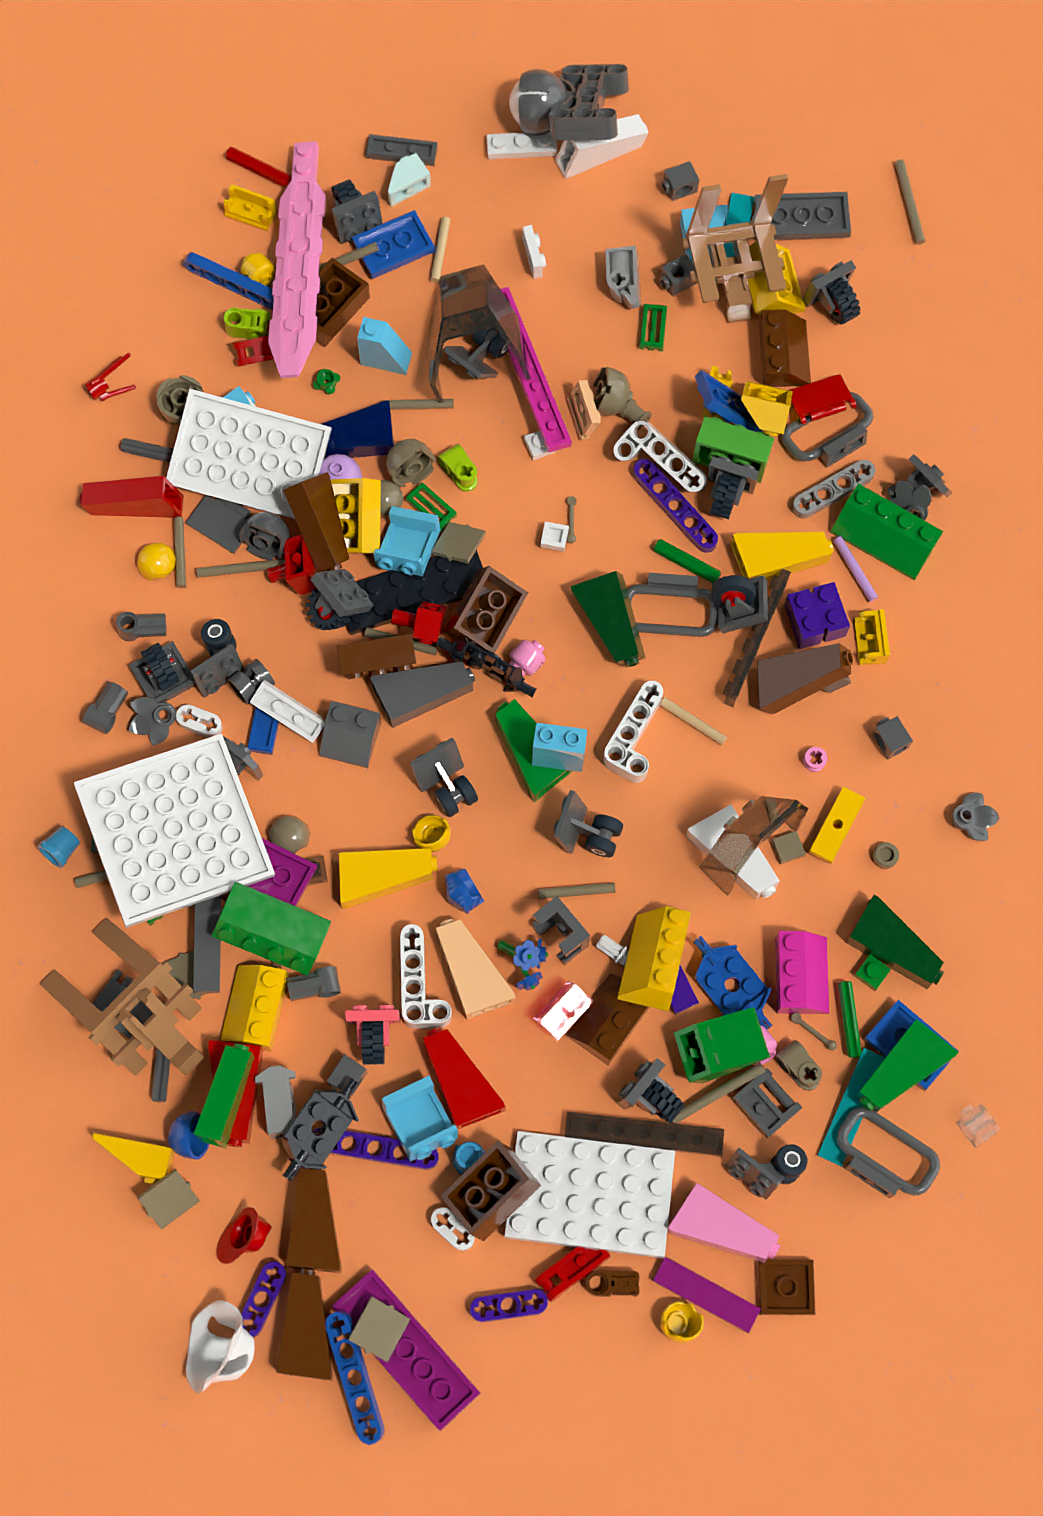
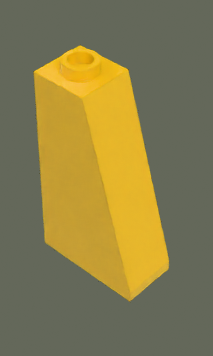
(772, 551)
(380, 873)

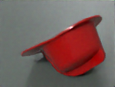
(242, 1236)

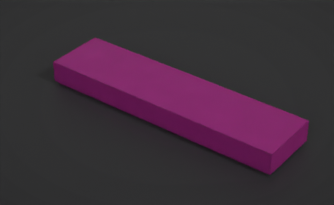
(706, 1295)

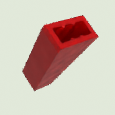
(133, 498)
(461, 1082)
(243, 1122)

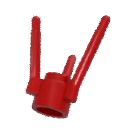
(98, 386)

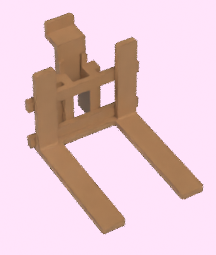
(735, 270)
(156, 1030)

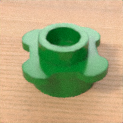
(326, 374)

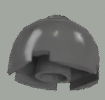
(265, 535)

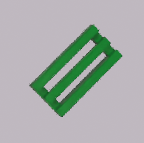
(653, 345)
(412, 502)

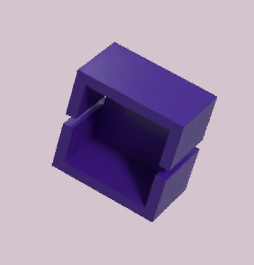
(816, 612)

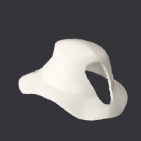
(214, 1357)

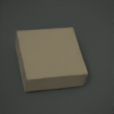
(788, 847)

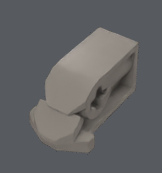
(623, 269)
(278, 1099)

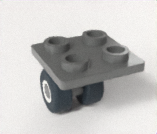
(489, 341)
(223, 661)
(437, 767)
(571, 825)
(764, 1178)

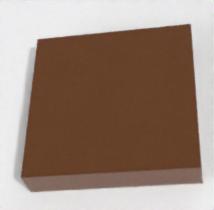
(787, 1287)

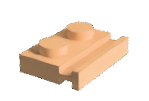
(584, 410)

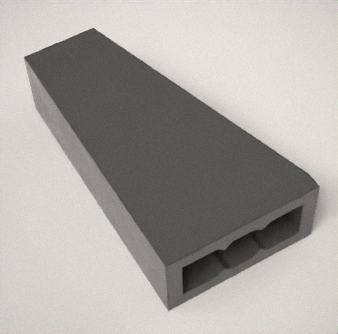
(420, 690)

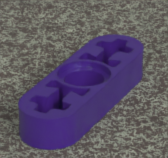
(263, 1277)
(514, 1295)

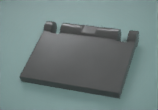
(220, 521)
(111, 992)

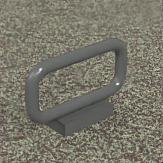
(839, 445)
(676, 586)
(873, 1172)

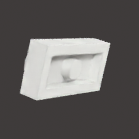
(531, 244)

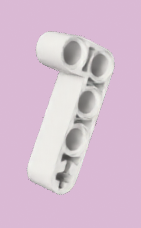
(665, 460)
(636, 727)
(417, 976)

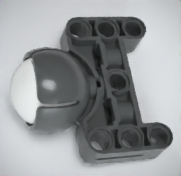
(569, 104)

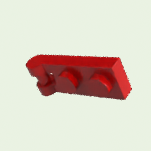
(260, 347)
(571, 1270)

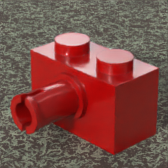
(297, 568)
(426, 623)

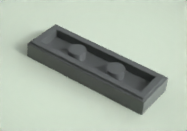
(396, 148)

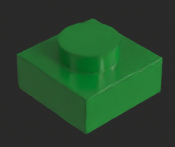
(872, 972)

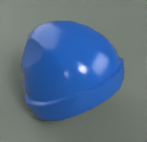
(182, 1137)

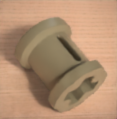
(635, 413)

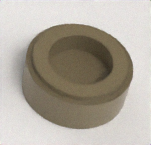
(885, 855)

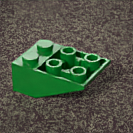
(721, 1045)

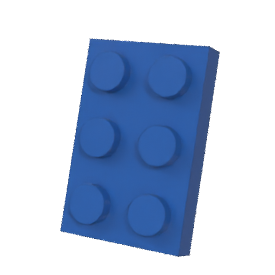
(398, 242)
(724, 401)
(892, 1028)

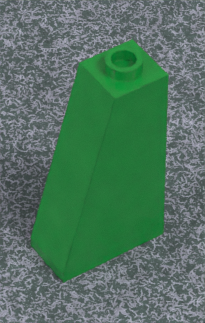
(518, 733)
(908, 1063)
(224, 1096)

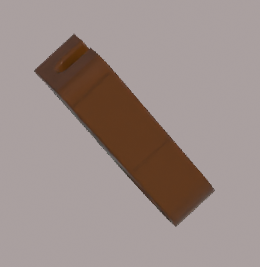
(615, 1282)

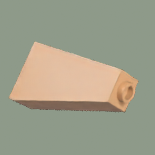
(473, 974)

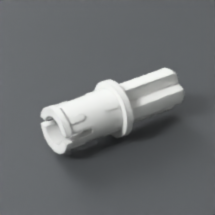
(613, 949)

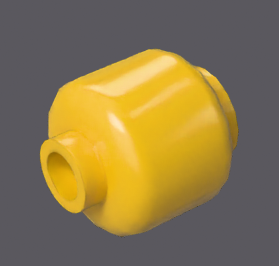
(258, 268)

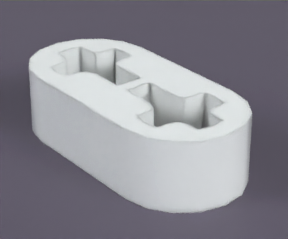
(197, 726)
(448, 1233)

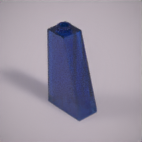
(362, 432)

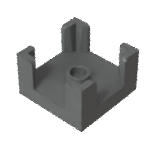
(557, 913)

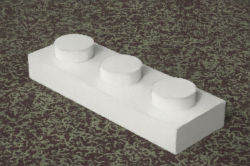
(520, 145)
(288, 711)

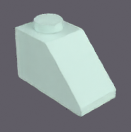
(408, 179)

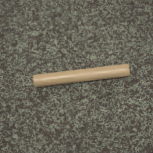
(440, 249)
(693, 721)

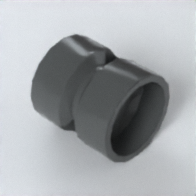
(248, 682)

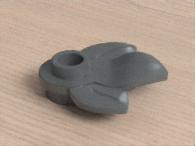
(912, 498)
(149, 721)
(977, 814)

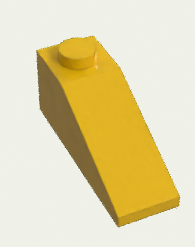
(145, 1159)

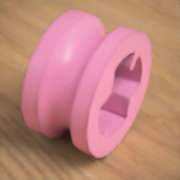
(815, 751)

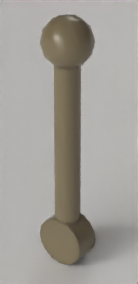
(571, 502)
(796, 1018)

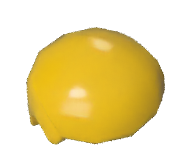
(156, 561)
(432, 833)
(681, 1322)

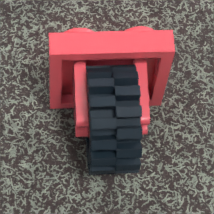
(373, 1030)

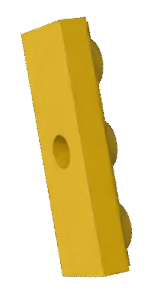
(843, 813)

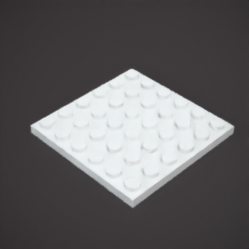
(173, 830)

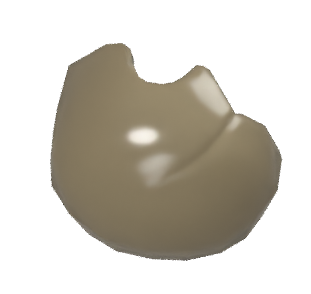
(390, 496)
(290, 833)

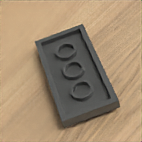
(811, 216)

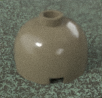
(611, 391)
(173, 397)
(409, 462)

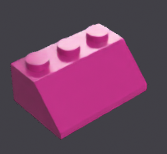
(801, 973)

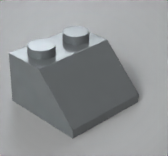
(350, 734)

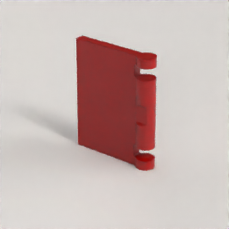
(821, 398)

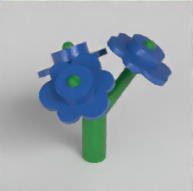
(526, 957)

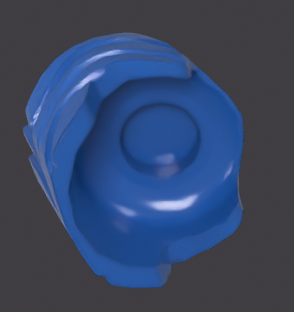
(462, 891)

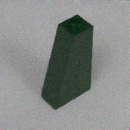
(611, 613)
(895, 944)

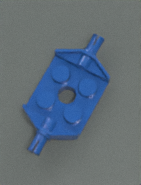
(725, 964)

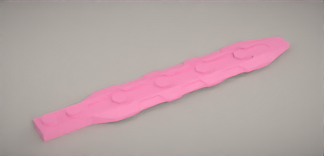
(297, 268)

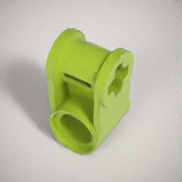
(248, 324)
(459, 468)

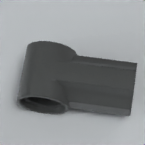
(144, 625)
(103, 713)
(321, 983)

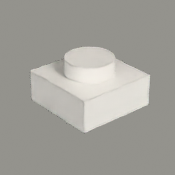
(536, 445)
(554, 536)

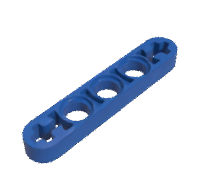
(229, 279)
(353, 1391)

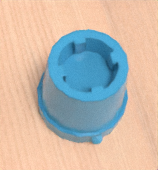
(59, 846)
(466, 1156)

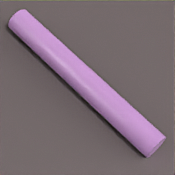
(855, 569)

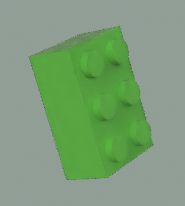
(732, 442)

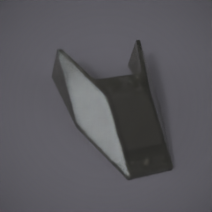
(466, 305)
(746, 834)

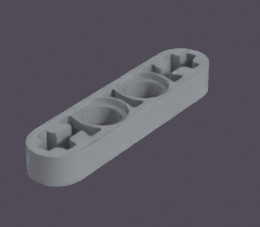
(833, 488)

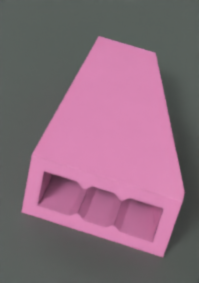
(718, 1224)

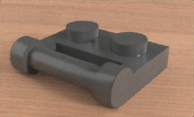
(761, 1108)

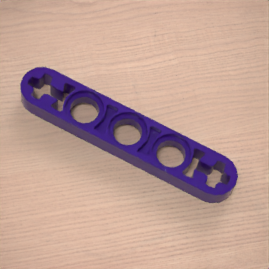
(672, 494)
(385, 1156)

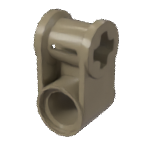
(797, 1063)

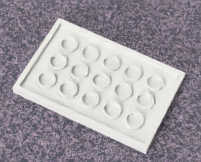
(244, 452)
(594, 1195)

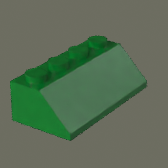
(886, 531)
(271, 928)

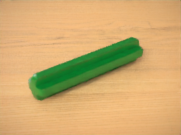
(687, 561)
(849, 1019)

